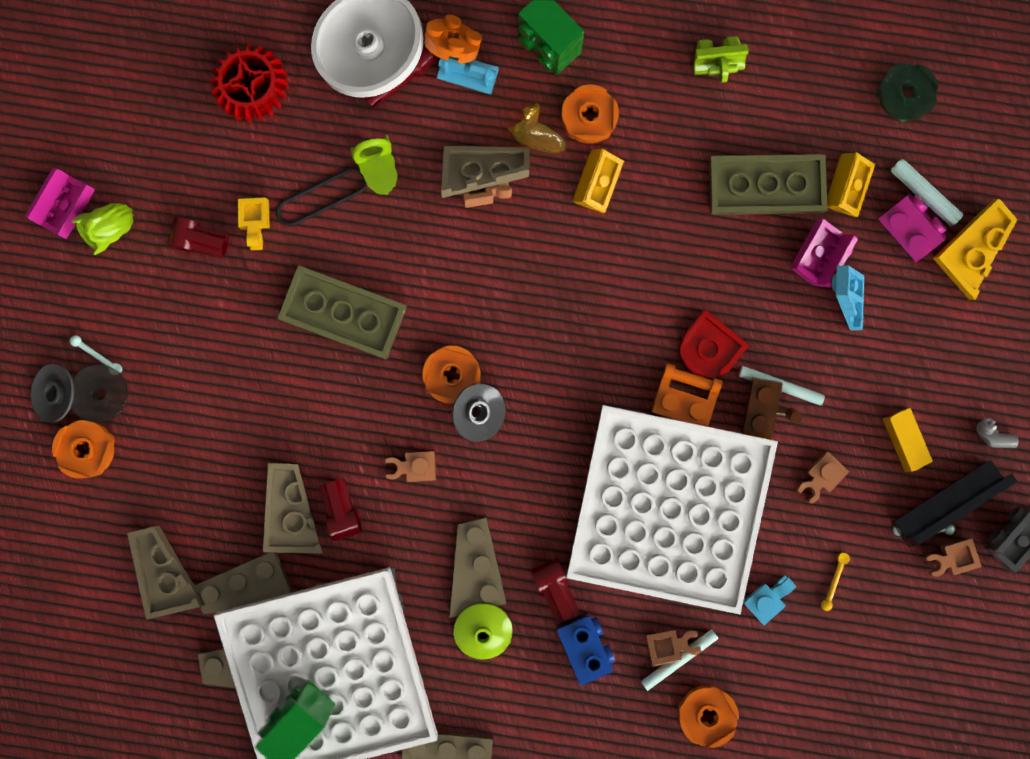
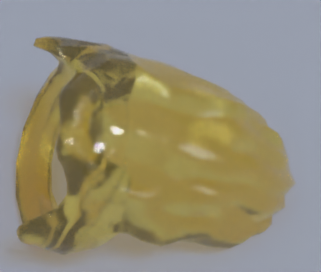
(535, 134)

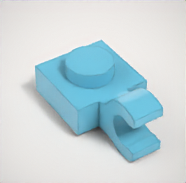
(766, 601)

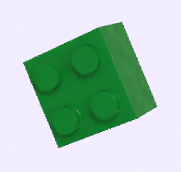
(550, 34)
(295, 723)

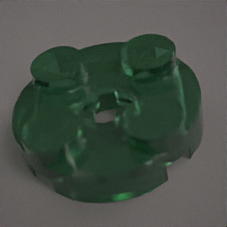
(905, 108)

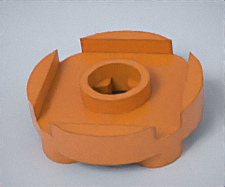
(452, 38)
(578, 126)
(443, 360)
(68, 457)
(692, 709)

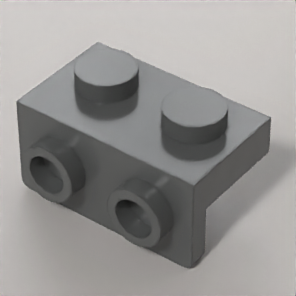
(1012, 542)

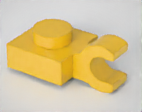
(253, 216)

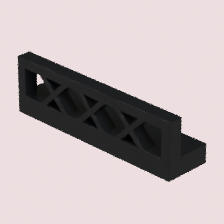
(952, 503)

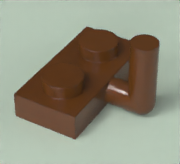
(764, 407)

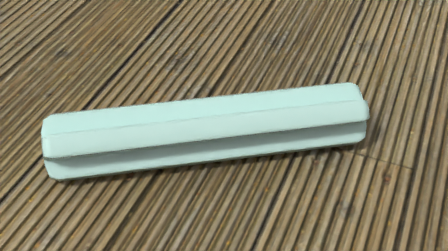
(927, 192)

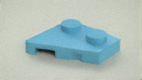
(850, 294)

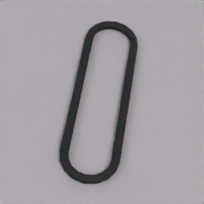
(315, 187)

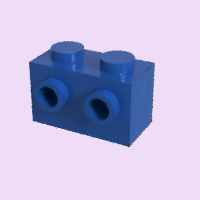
(585, 649)

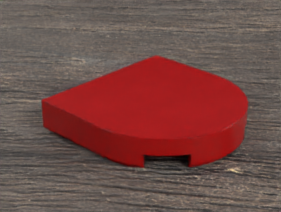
(710, 347)

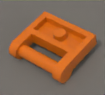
(682, 405)

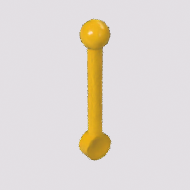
(842, 558)

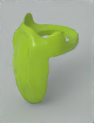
(376, 164)
(104, 225)

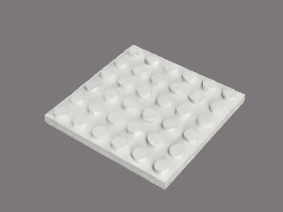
(671, 509)
(350, 646)

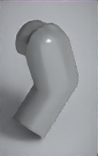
(992, 437)

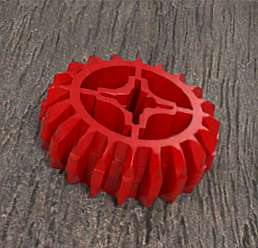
(227, 86)

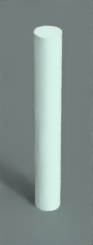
(787, 387)
(665, 670)

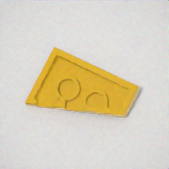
(973, 249)

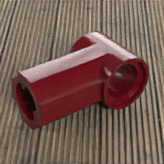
(190, 236)
(342, 517)
(553, 584)

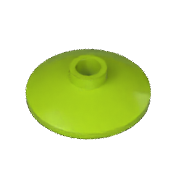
(482, 618)

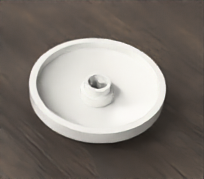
(367, 45)

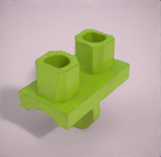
(720, 60)

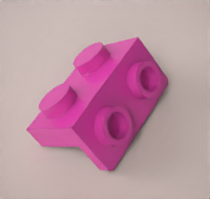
(59, 202)
(914, 227)
(822, 253)

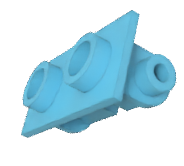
(471, 75)

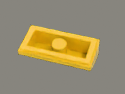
(598, 180)
(850, 184)
(907, 440)

